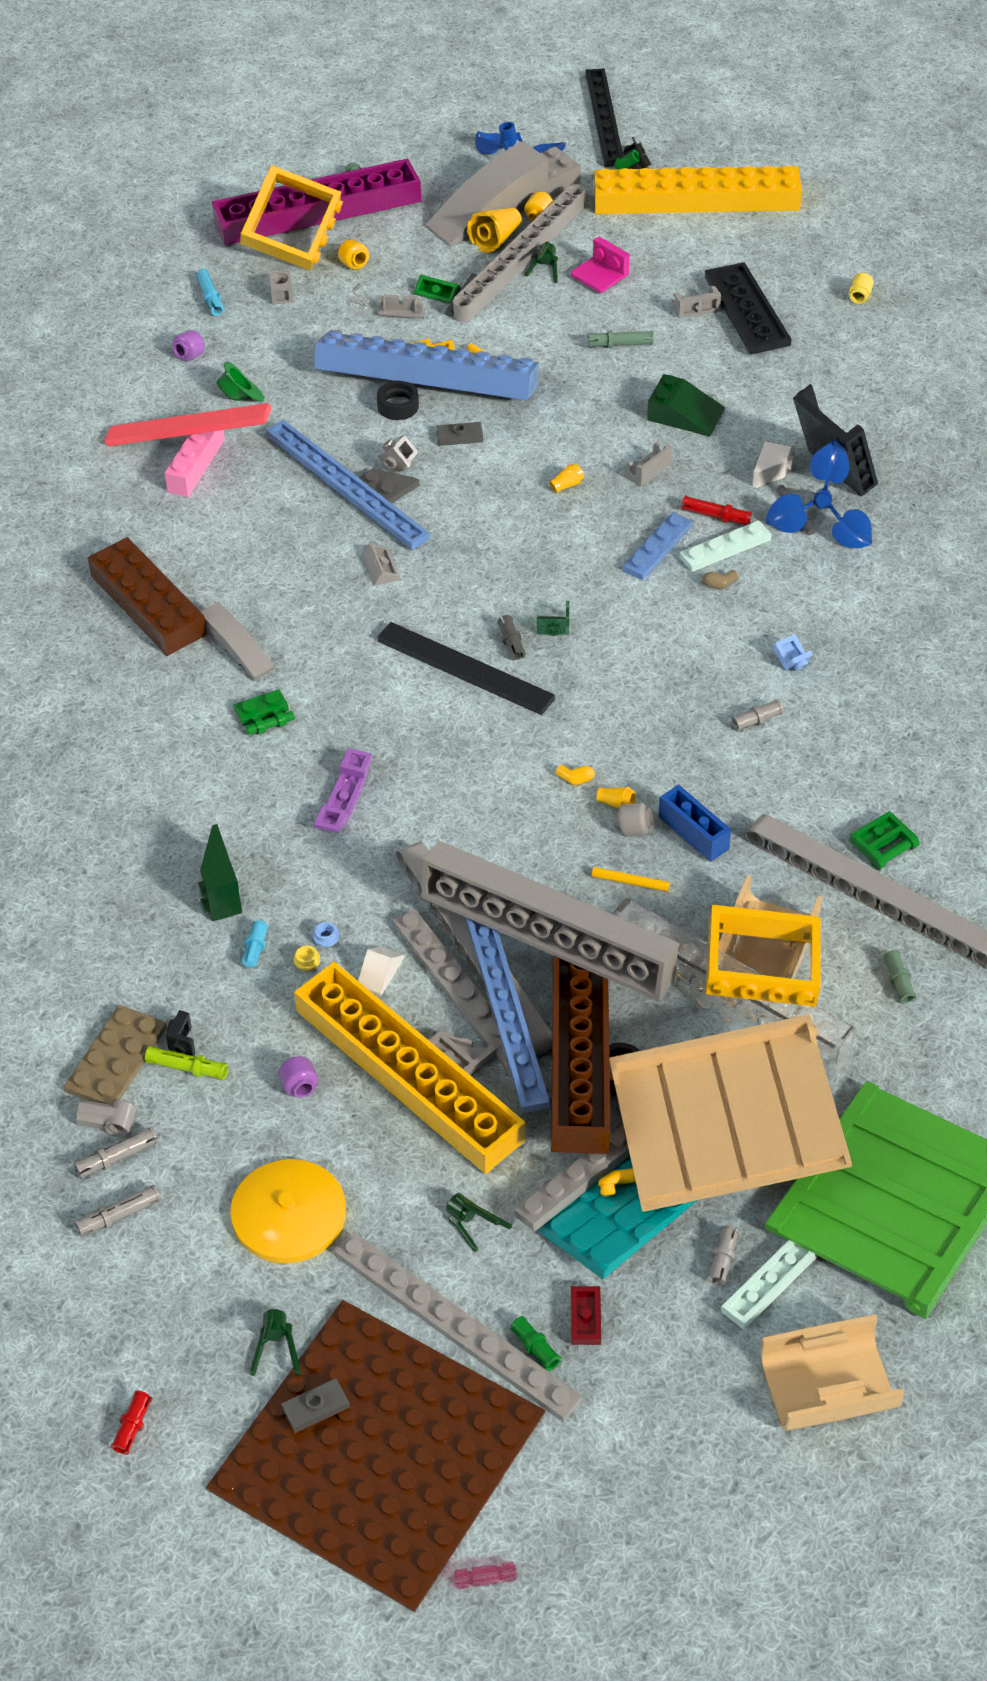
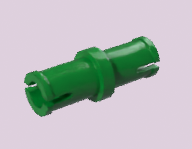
(535, 1343)

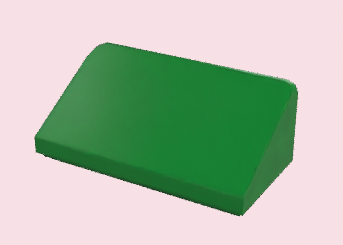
(436, 289)

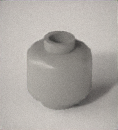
(634, 819)

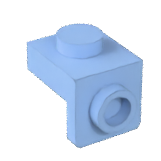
(792, 653)

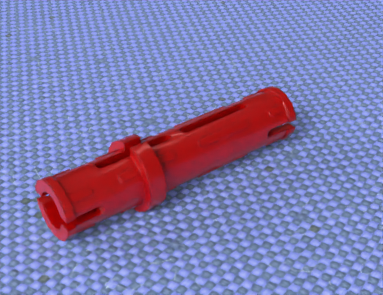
(726, 513)

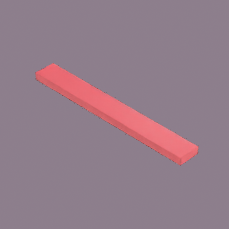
(188, 424)

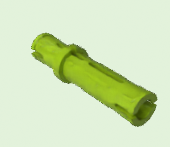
(197, 1065)

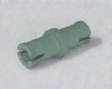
(900, 976)

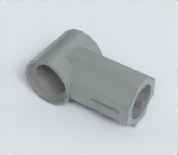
(113, 1118)

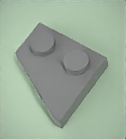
(463, 1051)

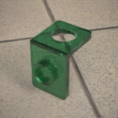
(554, 624)

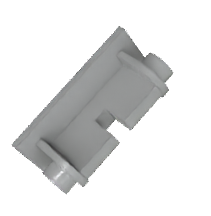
(410, 307)

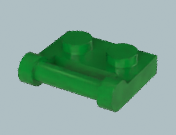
(880, 833)

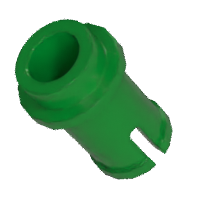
(628, 160)

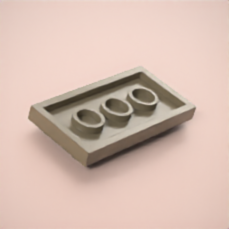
(115, 1056)

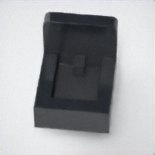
(177, 1034)

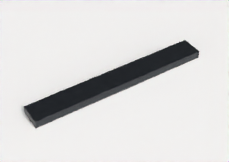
(604, 116)
(466, 668)

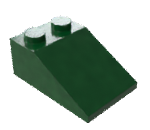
(683, 406)
(219, 880)

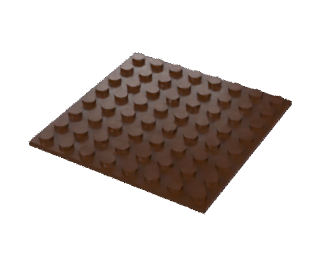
(394, 1474)

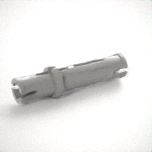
(105, 1157)
(107, 1215)

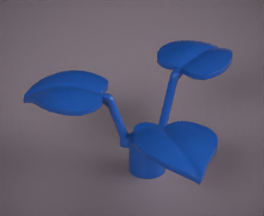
(491, 142)
(831, 465)

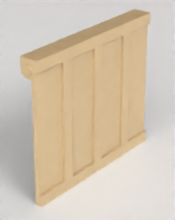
(728, 1113)

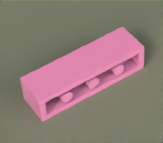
(192, 461)

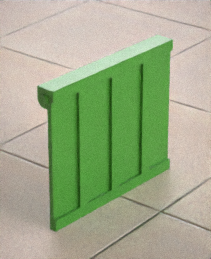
(902, 1207)

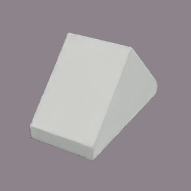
(379, 968)

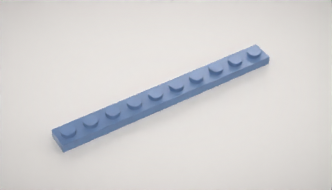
(348, 485)
(509, 1018)

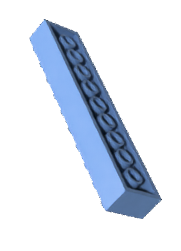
(427, 365)

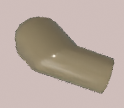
(718, 580)

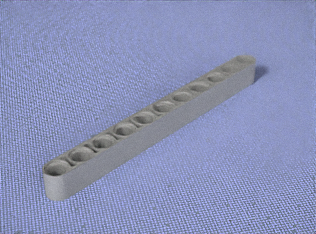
(518, 253)
(870, 888)
(456, 928)

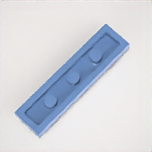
(657, 546)

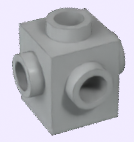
(397, 454)

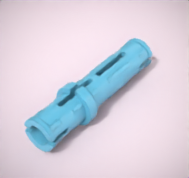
(211, 296)

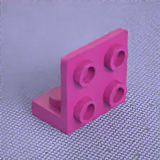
(605, 267)

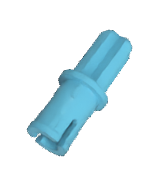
(254, 944)

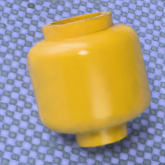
(537, 204)
(353, 254)

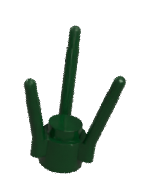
(545, 255)
(464, 1210)
(273, 1329)

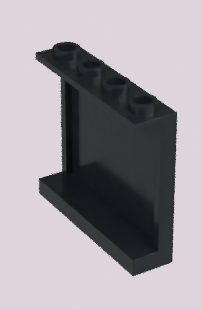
(821, 430)

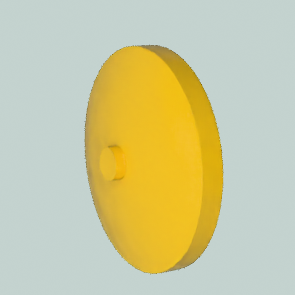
(288, 1211)

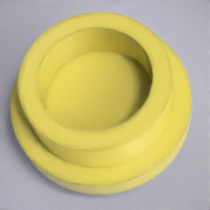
(306, 958)

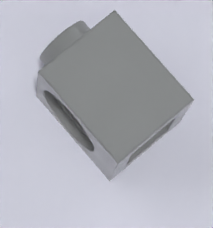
(281, 287)

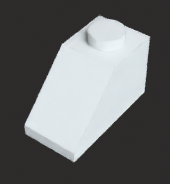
(772, 463)

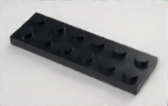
(748, 308)

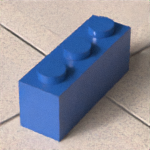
(694, 823)

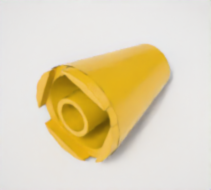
(492, 227)

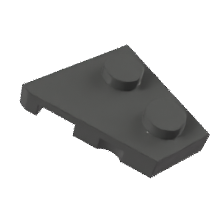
(389, 484)

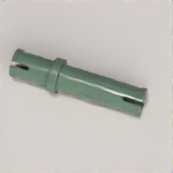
(620, 338)

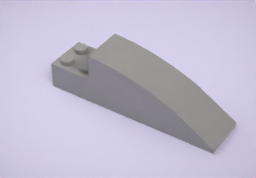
(503, 184)

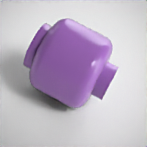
(188, 345)
(298, 1076)

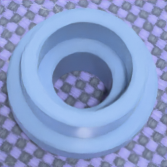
(326, 928)

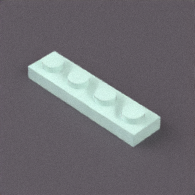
(725, 546)
(767, 1284)

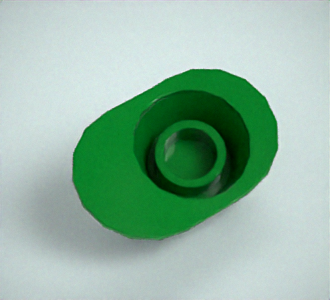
(236, 385)

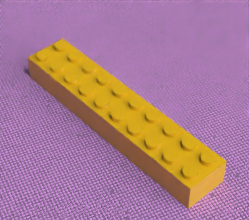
(697, 190)
(410, 1067)

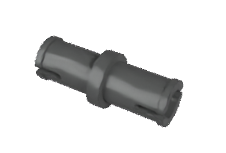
(511, 637)

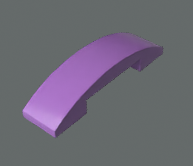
(346, 791)

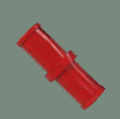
(131, 1422)

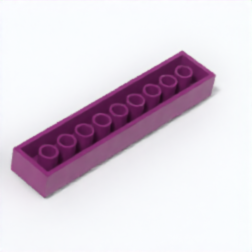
(288, 209)

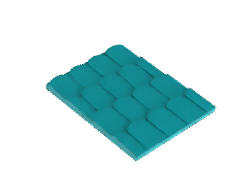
(608, 1229)

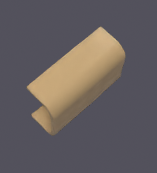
(762, 954)
(827, 1373)

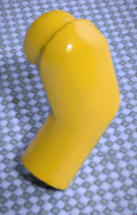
(575, 776)
(614, 1178)

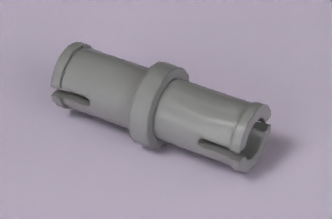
(757, 715)
(723, 1255)

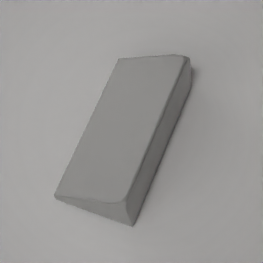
(380, 564)

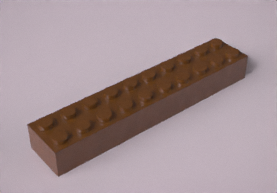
(579, 1060)

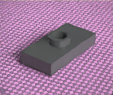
(459, 433)
(315, 1405)

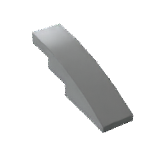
(237, 641)

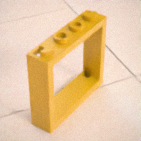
(280, 250)
(765, 925)

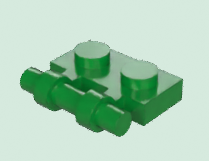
(261, 707)

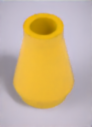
(568, 477)
(616, 796)

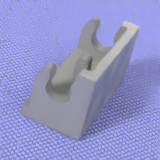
(697, 304)
(650, 465)

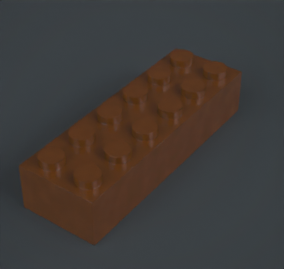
(147, 596)

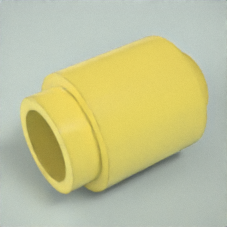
(860, 288)

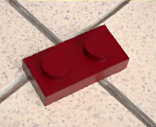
(585, 1315)

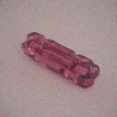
(485, 1575)

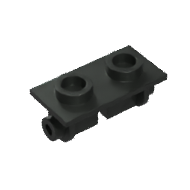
(644, 162)

